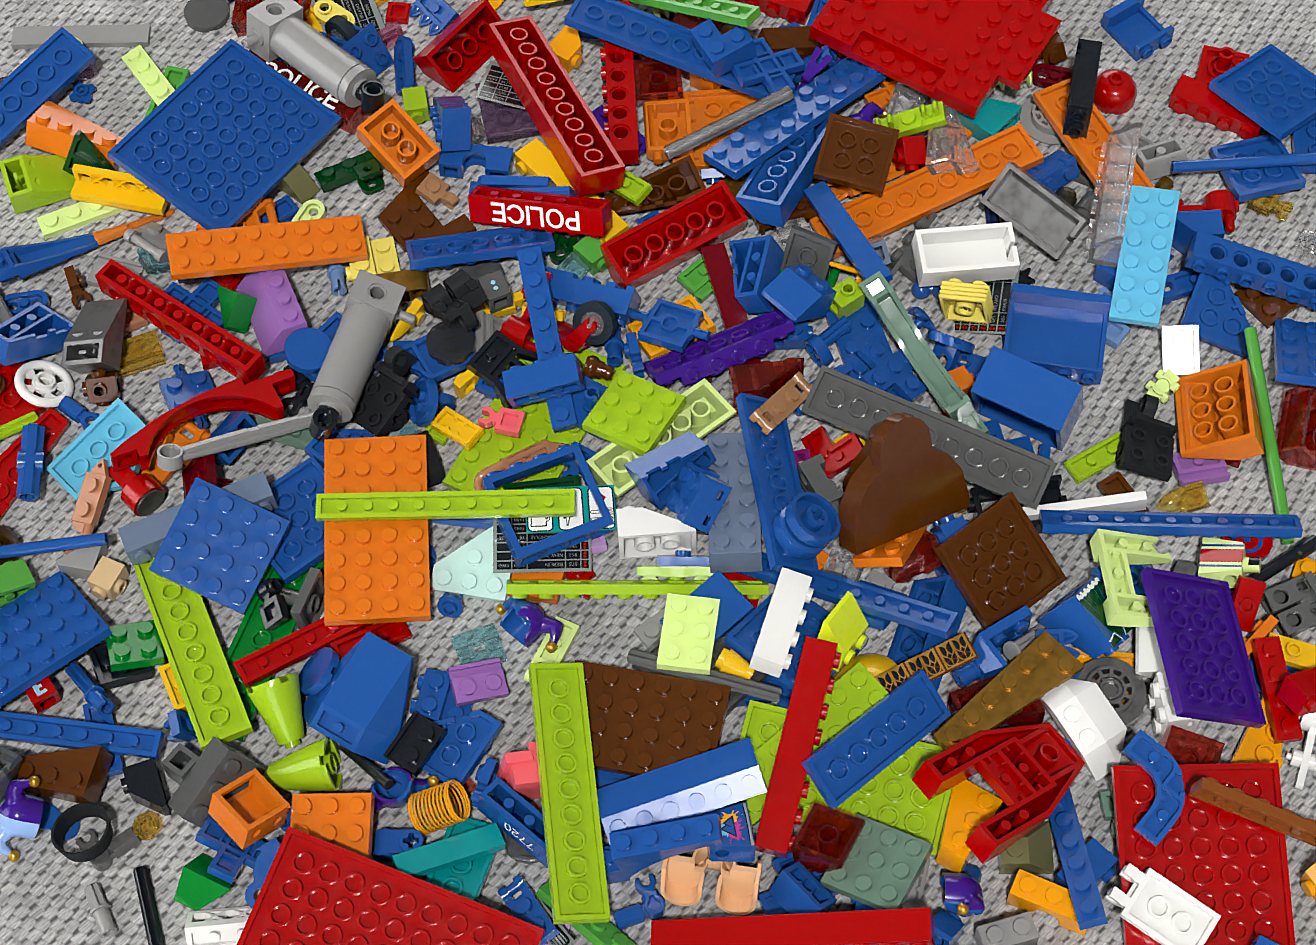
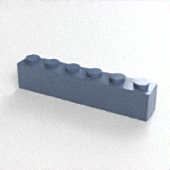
(145, 536)

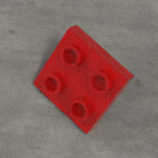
(1216, 61)

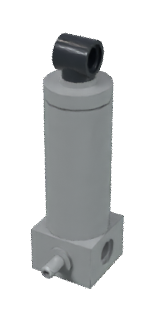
(279, 31)
(365, 323)

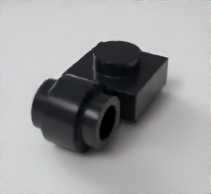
(274, 609)

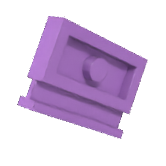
(1195, 470)
(477, 682)

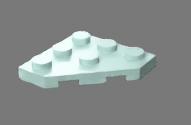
(471, 571)

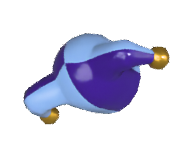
(19, 815)

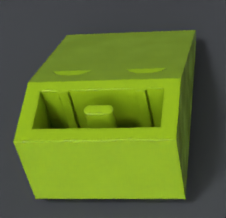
(36, 180)

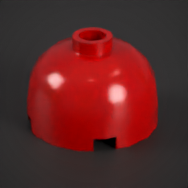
(1115, 92)

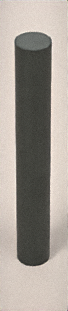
(369, 768)

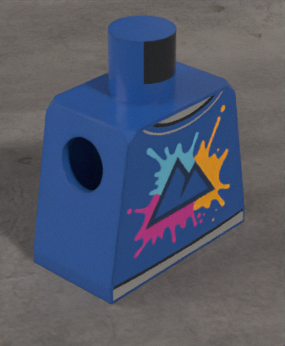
(736, 835)

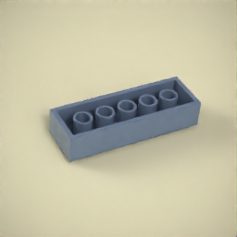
(736, 532)

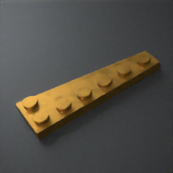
(1023, 681)

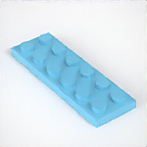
(1144, 256)

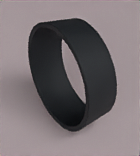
(71, 816)

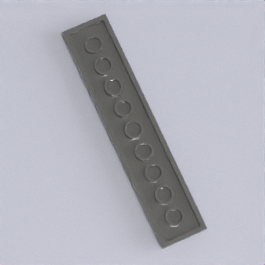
(983, 458)

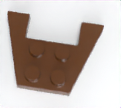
(411, 219)

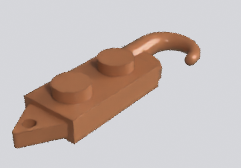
(523, 455)
(91, 499)

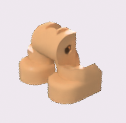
(736, 886)

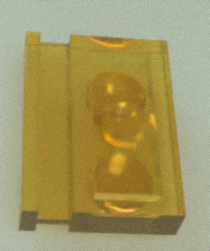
(140, 354)

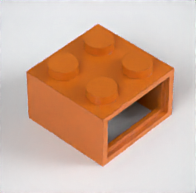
(250, 812)

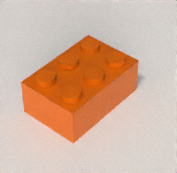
(398, 143)

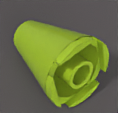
(280, 708)
(307, 769)

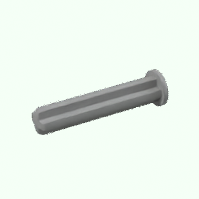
(1014, 648)

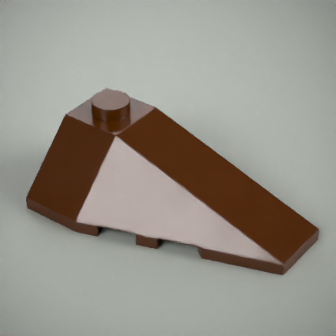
(669, 185)

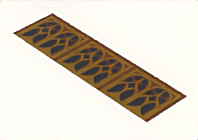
(934, 662)

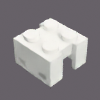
(1161, 702)

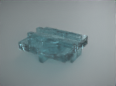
(485, 635)

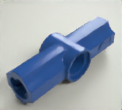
(30, 462)

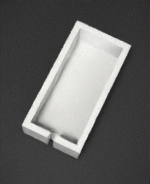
(965, 253)

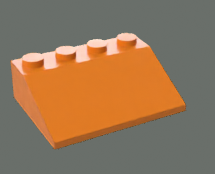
(1219, 414)

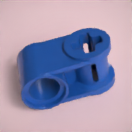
(392, 842)

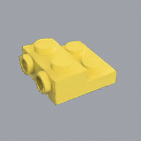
(381, 258)

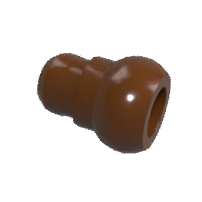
(597, 369)

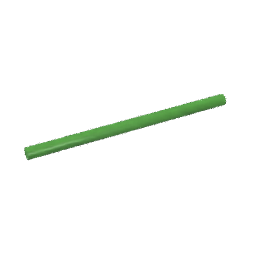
(1267, 425)

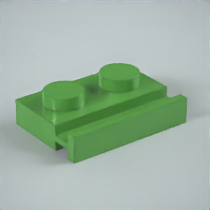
(696, 280)

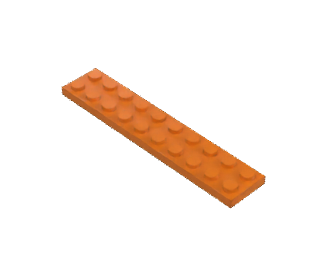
(923, 193)

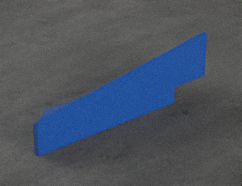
(525, 183)

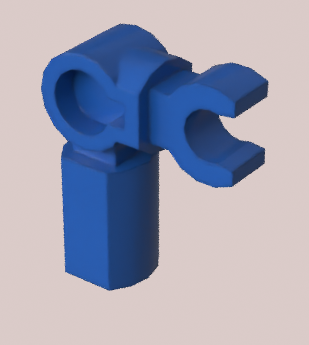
(652, 907)

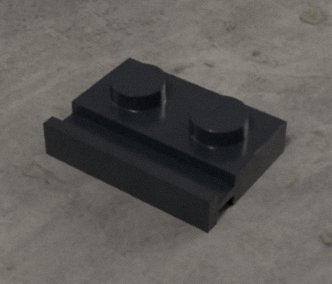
(415, 743)

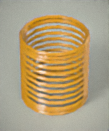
(429, 809)

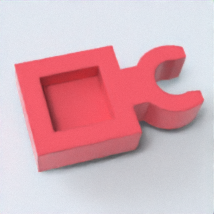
(506, 422)

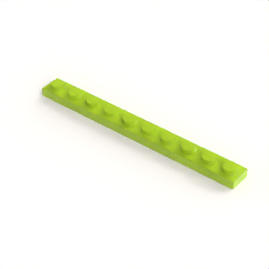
(446, 504)
(622, 588)

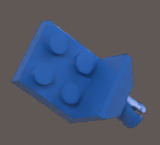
(990, 648)

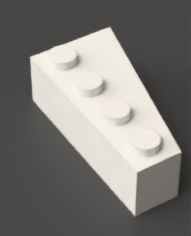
(781, 622)

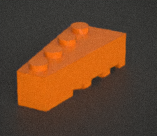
(54, 128)

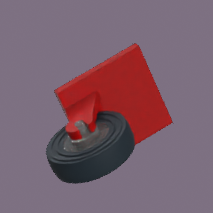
(592, 325)

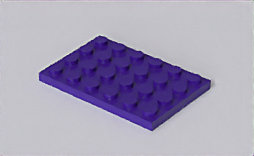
(1202, 648)

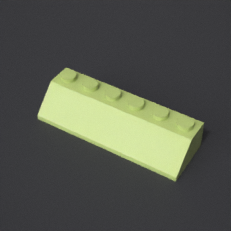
(701, 415)

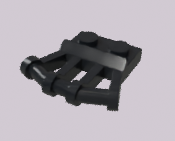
(494, 358)

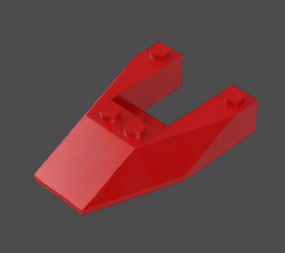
(1022, 764)

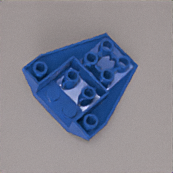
(364, 699)

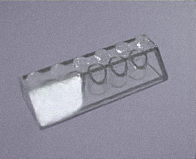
(1113, 196)

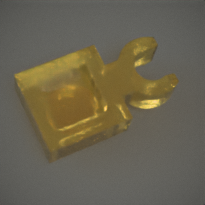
(1269, 205)

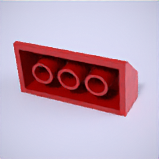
(459, 47)

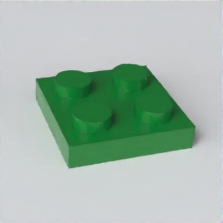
(134, 646)

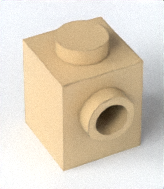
(108, 579)

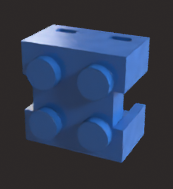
(696, 496)

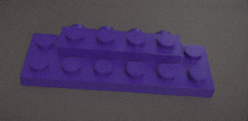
(721, 351)

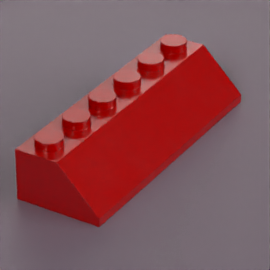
(673, 236)

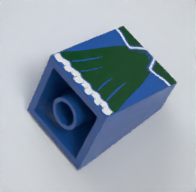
(1084, 614)

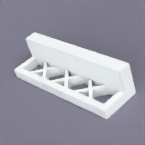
(215, 927)

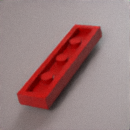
(1271, 672)

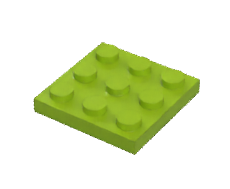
(634, 413)

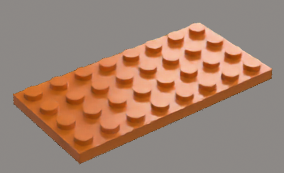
(376, 566)

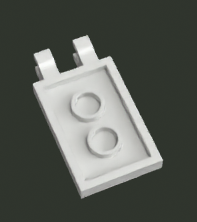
(1162, 909)

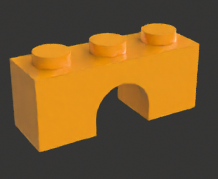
(1037, 894)

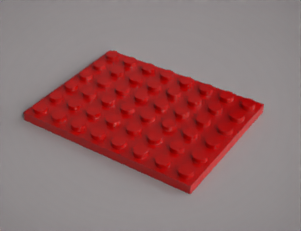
(1211, 852)

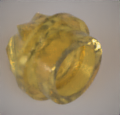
(146, 826)

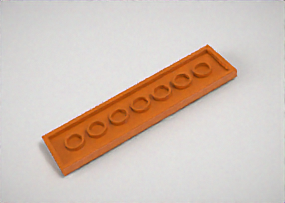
(1053, 105)
(266, 247)

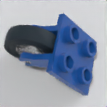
(360, 42)

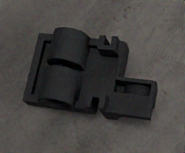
(456, 301)
(387, 395)
(1145, 441)

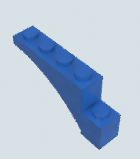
(644, 846)

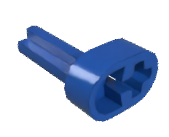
(818, 344)

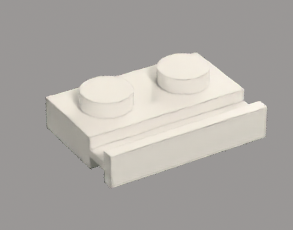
(1180, 349)

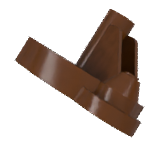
(898, 485)

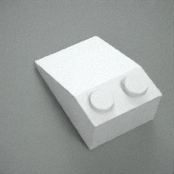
(651, 534)

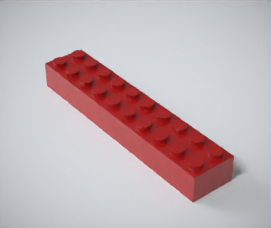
(555, 106)

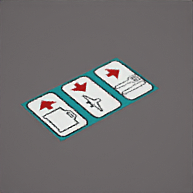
(585, 511)

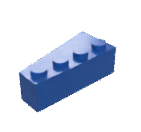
(573, 292)

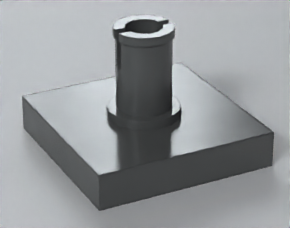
(809, 249)
(309, 601)

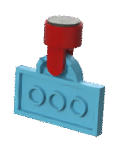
(97, 441)

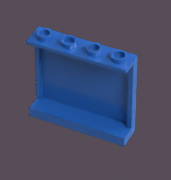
(1059, 330)

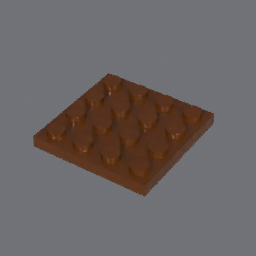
(1000, 562)

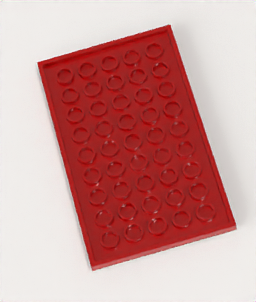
(342, 898)

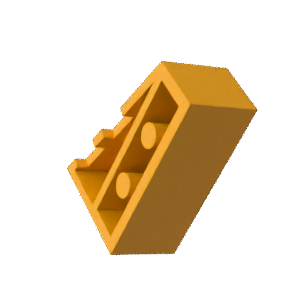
(966, 809)

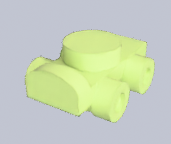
(1166, 382)

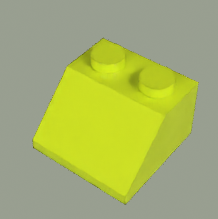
(846, 627)

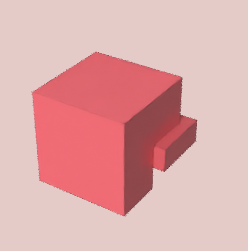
(521, 772)

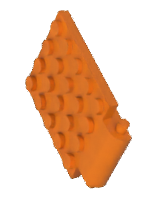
(678, 117)

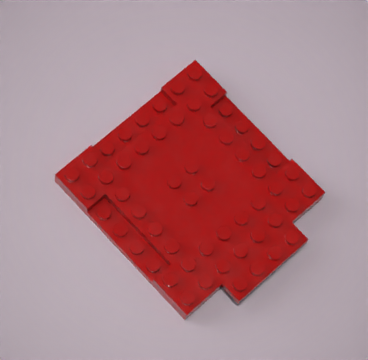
(941, 46)

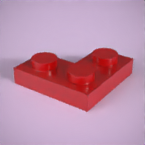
(837, 455)

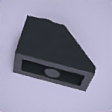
(146, 786)

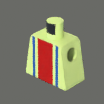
(1226, 560)

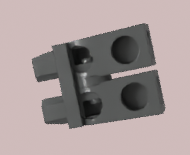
(815, 480)
(1292, 604)

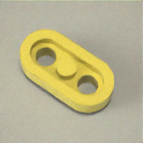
(334, 9)

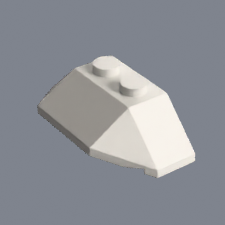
(1088, 724)

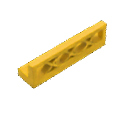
(115, 193)

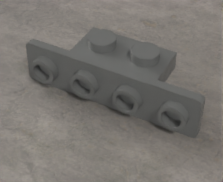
(902, 257)

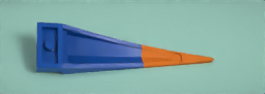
(30, 258)

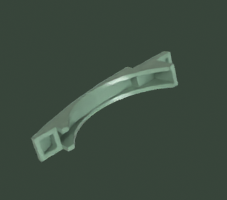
(933, 374)

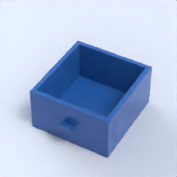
(1027, 398)

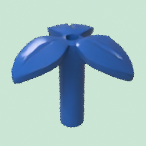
(922, 318)

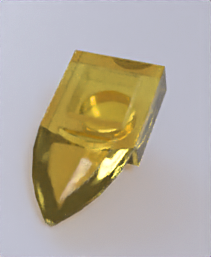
(1185, 499)

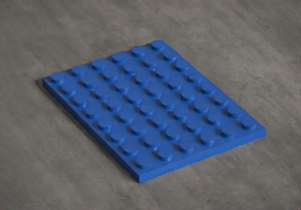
(225, 138)

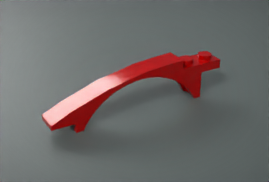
(256, 397)

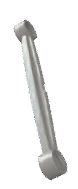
(171, 456)

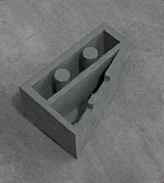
(212, 771)

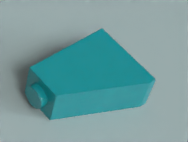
(991, 118)

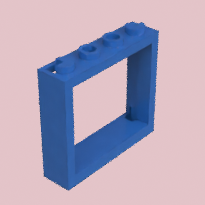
(562, 540)

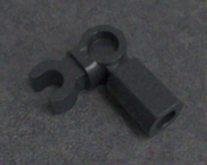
(304, 387)

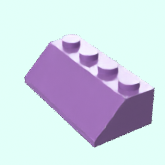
(276, 308)

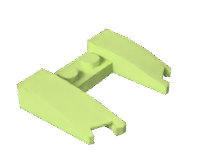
(1115, 553)

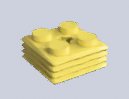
(966, 301)

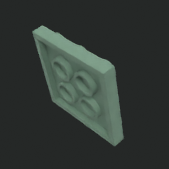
(880, 866)

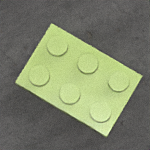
(688, 634)

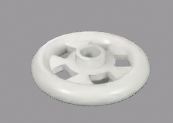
(43, 383)

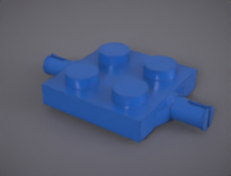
(670, 325)
(184, 387)

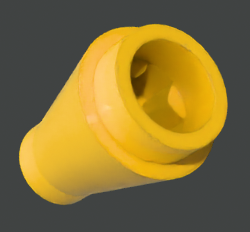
(732, 663)

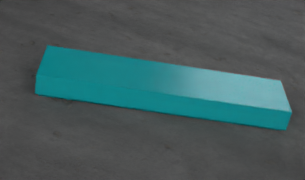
(450, 851)

